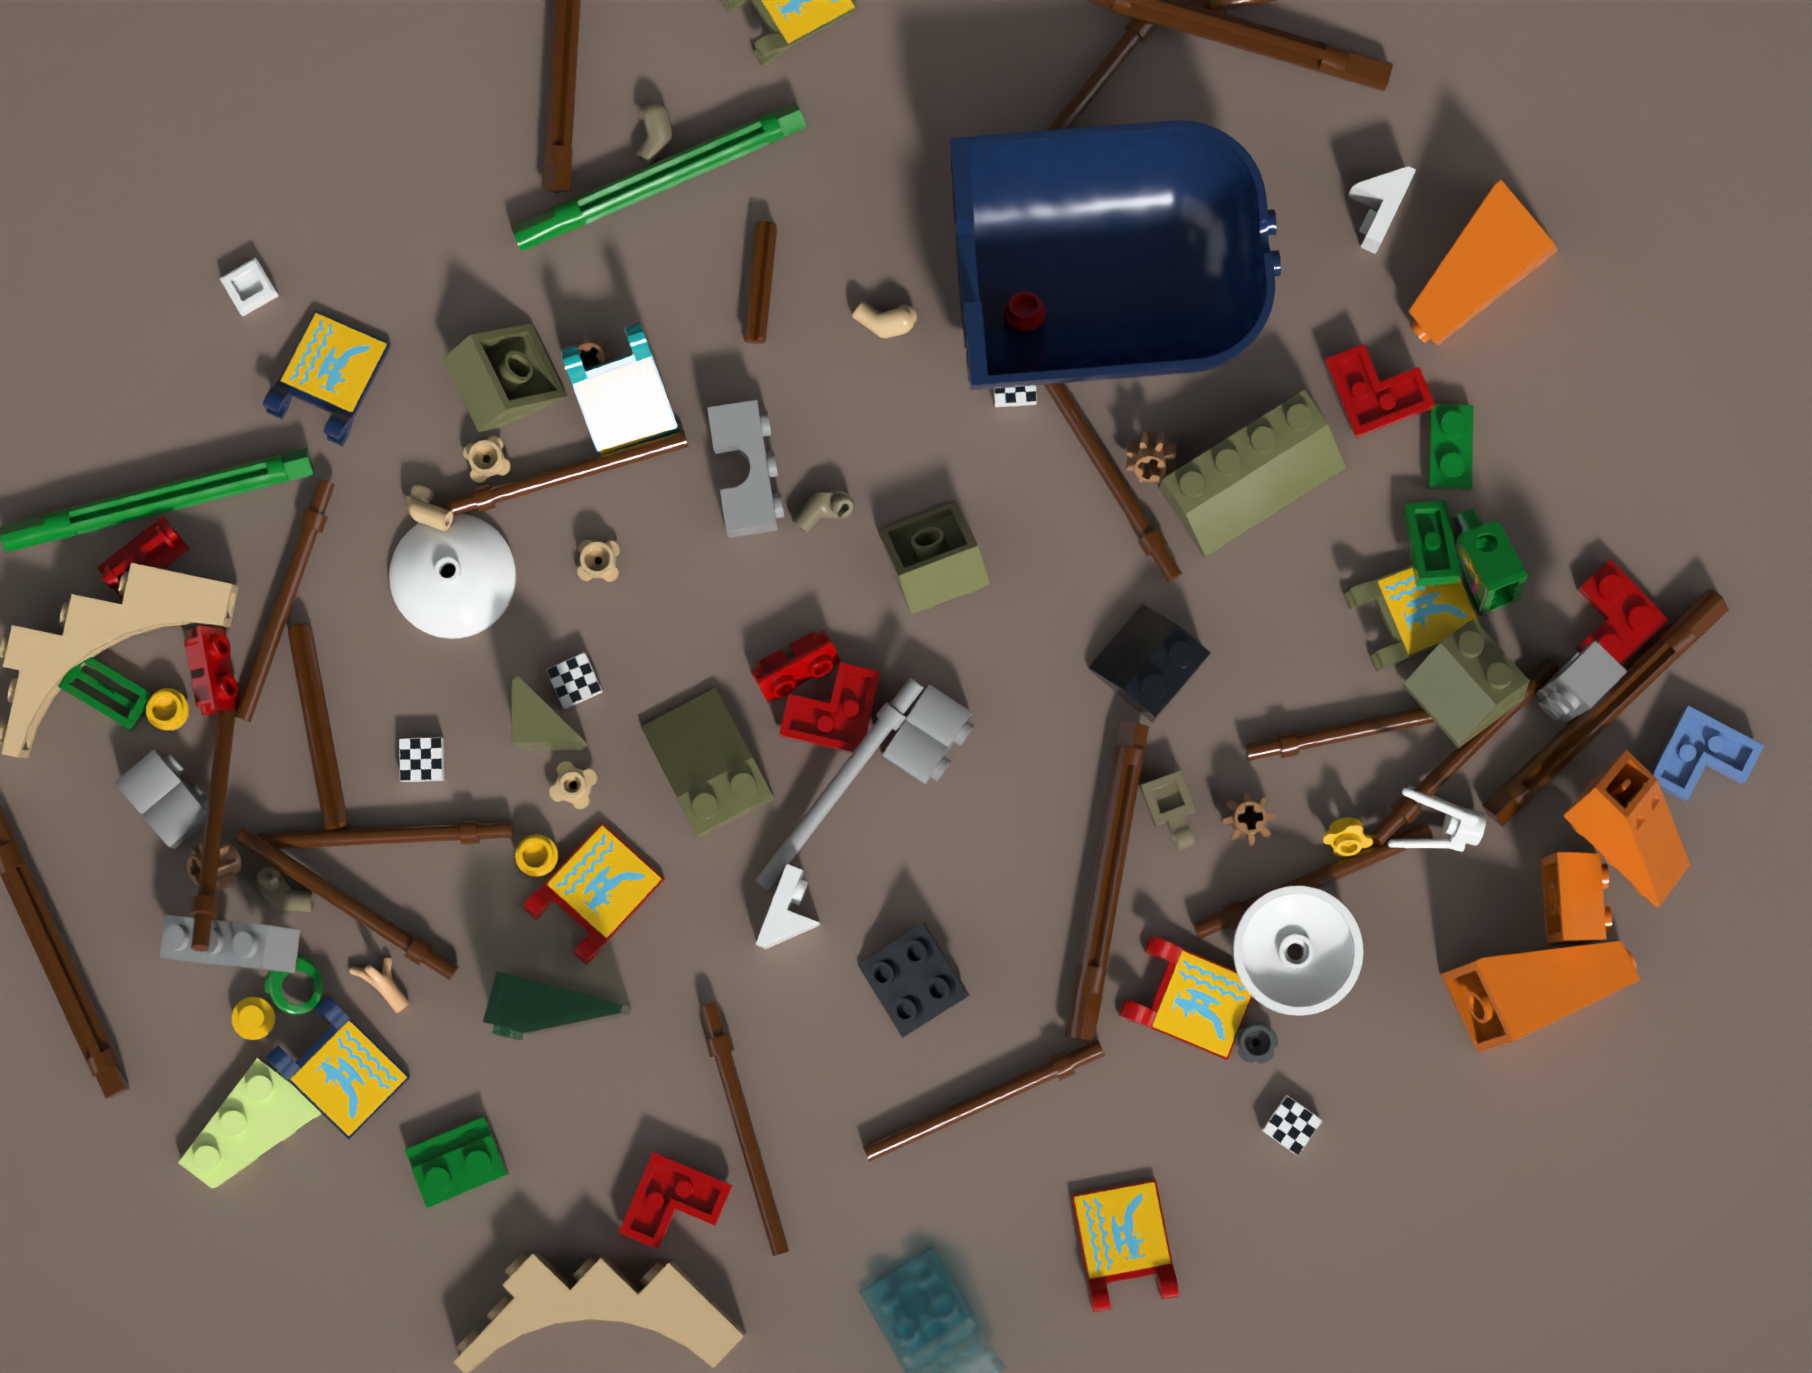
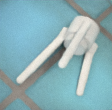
(1459, 822)

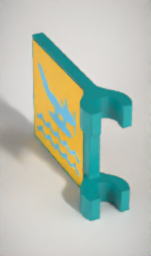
(622, 396)

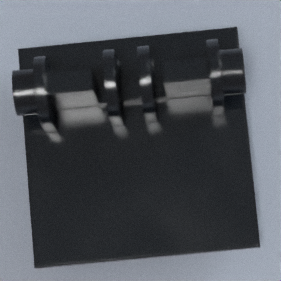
(913, 979)

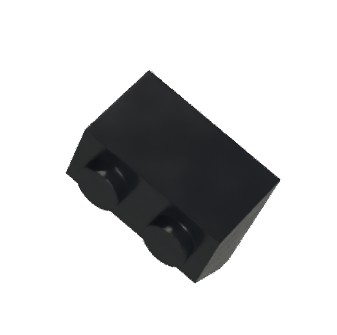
(1149, 661)

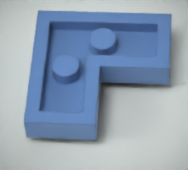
(1699, 743)

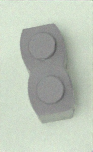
(928, 735)
(165, 797)

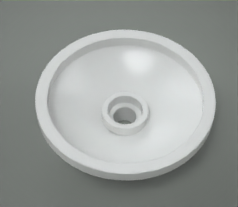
(468, 599)
(1328, 944)

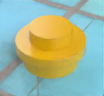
(167, 709)
(536, 855)
(253, 1018)

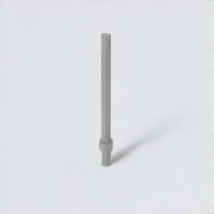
(890, 718)

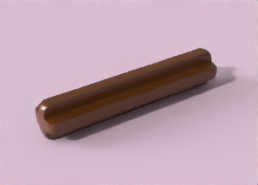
(760, 282)

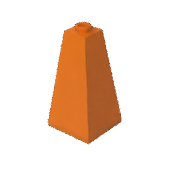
(1483, 264)
(1526, 991)

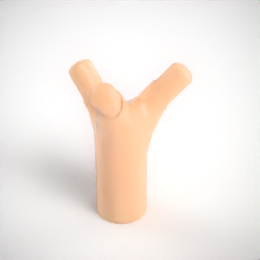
(383, 983)

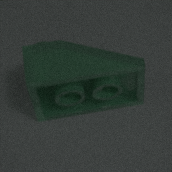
(537, 1008)

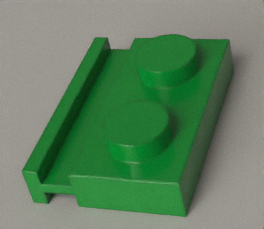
(456, 1162)

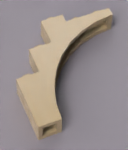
(91, 625)
(545, 1297)

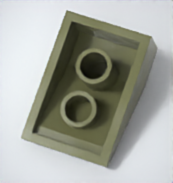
(707, 763)

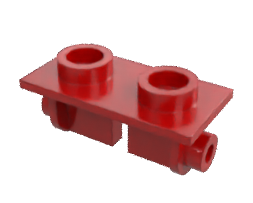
(154, 547)
(210, 650)
(813, 659)

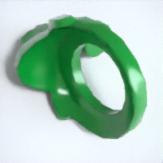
(273, 986)

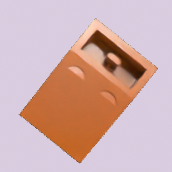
(1632, 827)

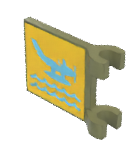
(792, 22)
(1413, 614)

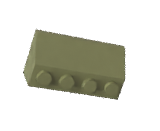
(1253, 473)

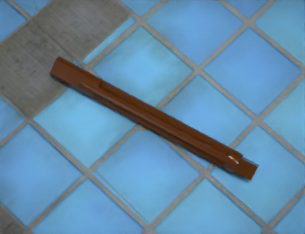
(1257, 39)
(561, 97)
(1585, 727)
(1107, 881)
(58, 964)

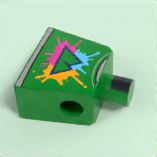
(1488, 562)

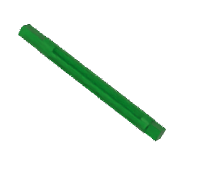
(659, 176)
(156, 499)

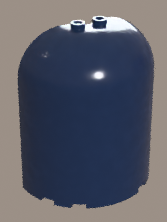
(1130, 238)

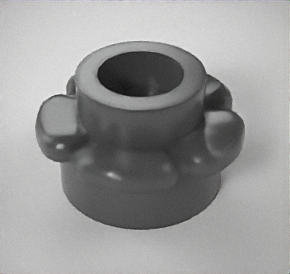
(1267, 1038)

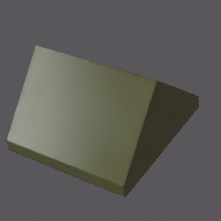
(537, 725)

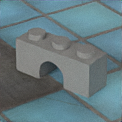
(741, 432)
(1579, 683)
(233, 944)

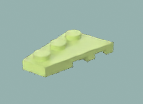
(249, 1122)

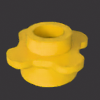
(1347, 837)

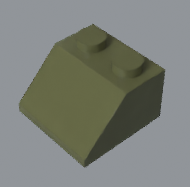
(504, 376)
(934, 557)
(1467, 683)

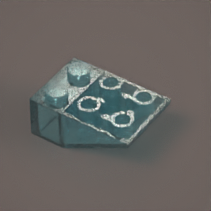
(929, 1320)

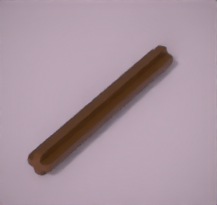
(317, 726)

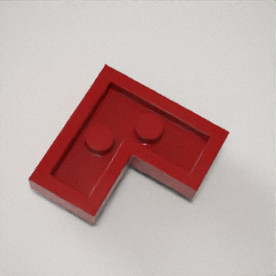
(1374, 403)
(1627, 611)
(842, 721)
(668, 1188)

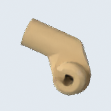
(887, 323)
(422, 511)

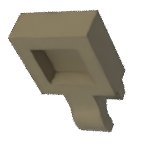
(1170, 803)

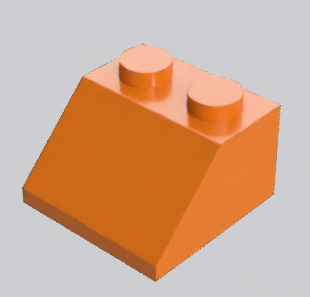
(1575, 897)

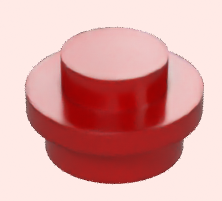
(1024, 311)

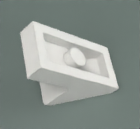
(1384, 195)
(780, 921)

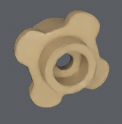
(476, 452)
(589, 552)
(579, 796)

